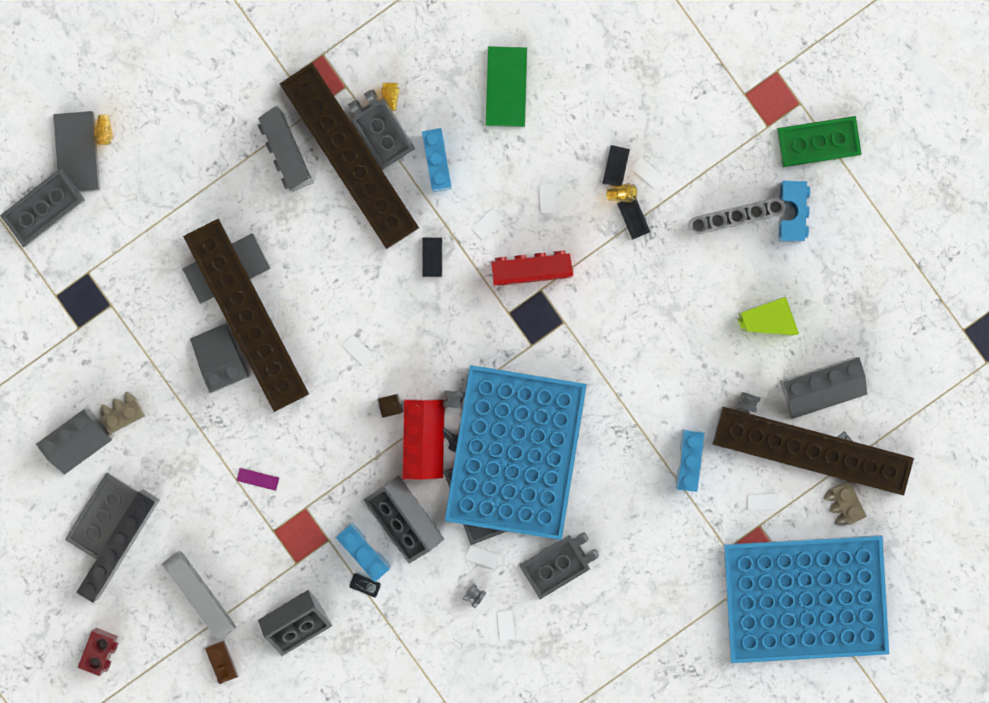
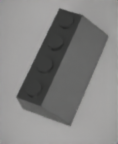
(285, 150)
(824, 387)
(404, 519)

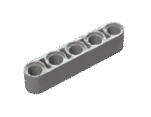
(745, 212)
(199, 595)

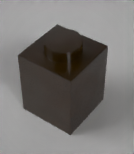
(390, 405)

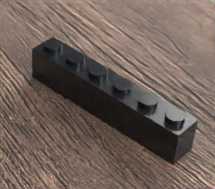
(118, 545)

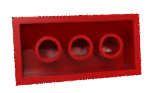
(532, 269)
(423, 439)

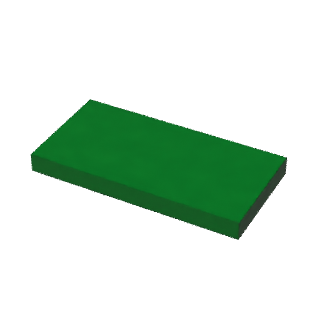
(506, 86)
(819, 141)

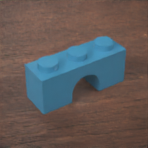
(436, 160)
(796, 194)
(690, 460)
(358, 547)

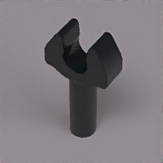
(451, 438)

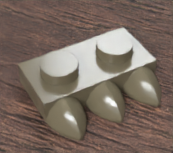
(122, 413)
(846, 502)

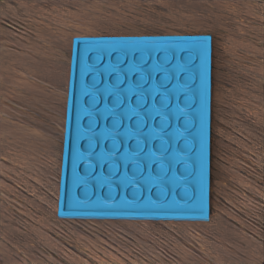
(515, 452)
(806, 599)

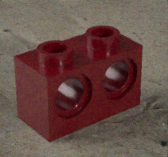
(94, 649)

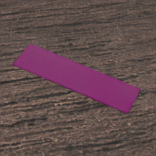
(257, 479)

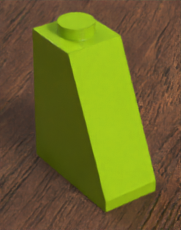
(769, 318)

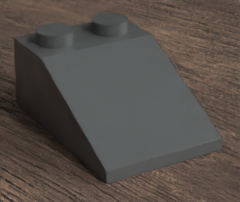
(218, 358)

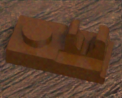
(221, 662)

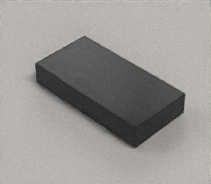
(616, 166)
(633, 218)
(431, 256)

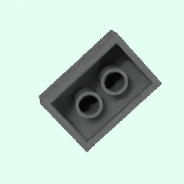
(74, 441)
(294, 623)

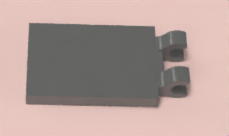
(380, 130)
(558, 565)

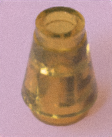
(391, 93)
(103, 131)
(622, 193)

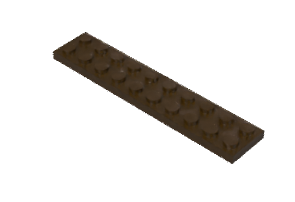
(349, 156)
(246, 315)
(813, 451)

